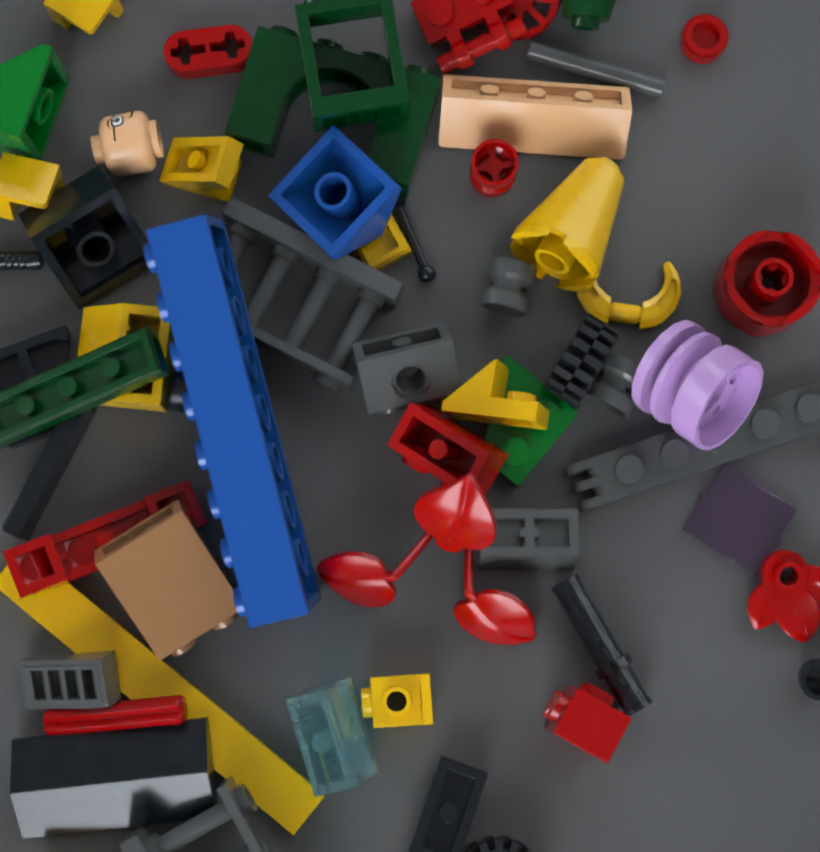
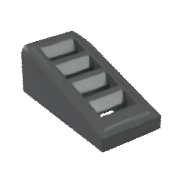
(104, 675)

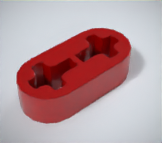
(207, 40)

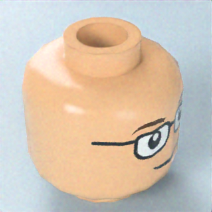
(128, 143)

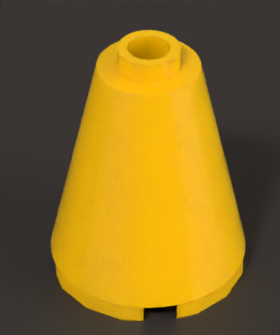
(572, 226)

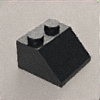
(87, 237)

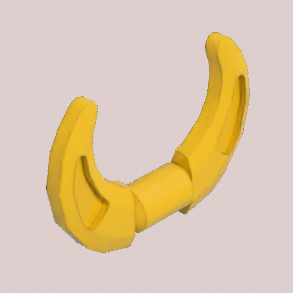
(649, 315)

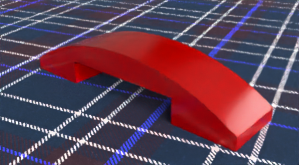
(70, 553)

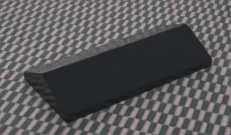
(112, 778)

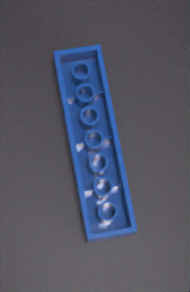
(233, 419)

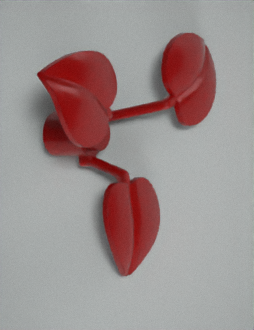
(458, 520)

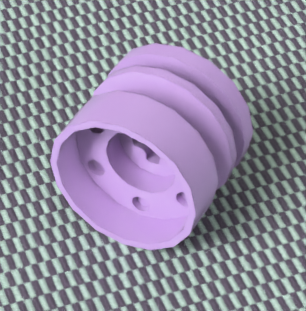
(697, 384)

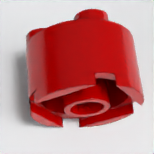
(761, 255)

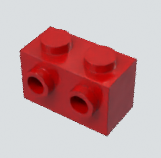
(445, 447)
(586, 719)

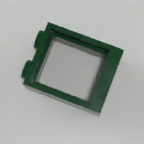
(357, 106)

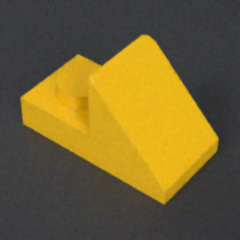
(203, 165)
(484, 401)

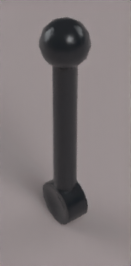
(426, 272)

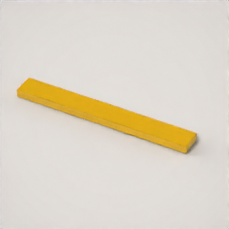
(235, 750)

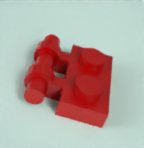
(450, 18)

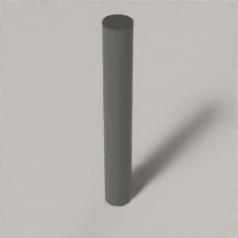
(595, 69)

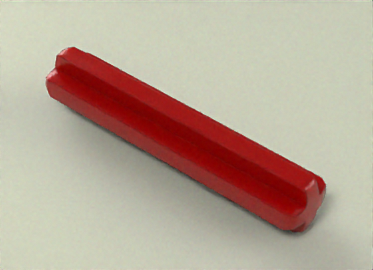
(120, 716)

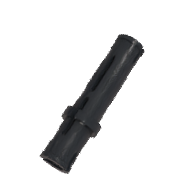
(630, 697)

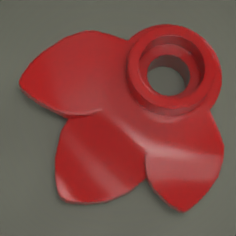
(789, 603)

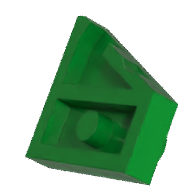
(528, 445)

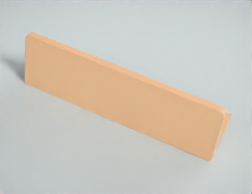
(535, 116)

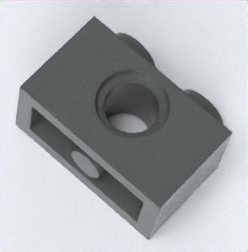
(383, 357)

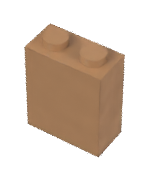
(168, 580)

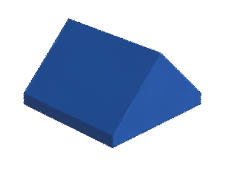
(337, 195)

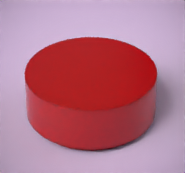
(704, 38)

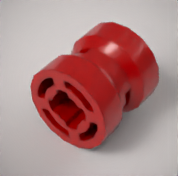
(493, 158)

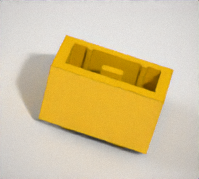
(112, 321)

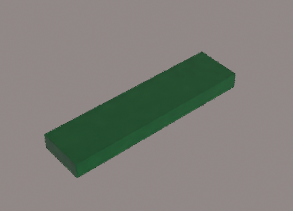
(81, 385)

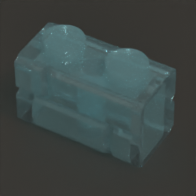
(332, 736)

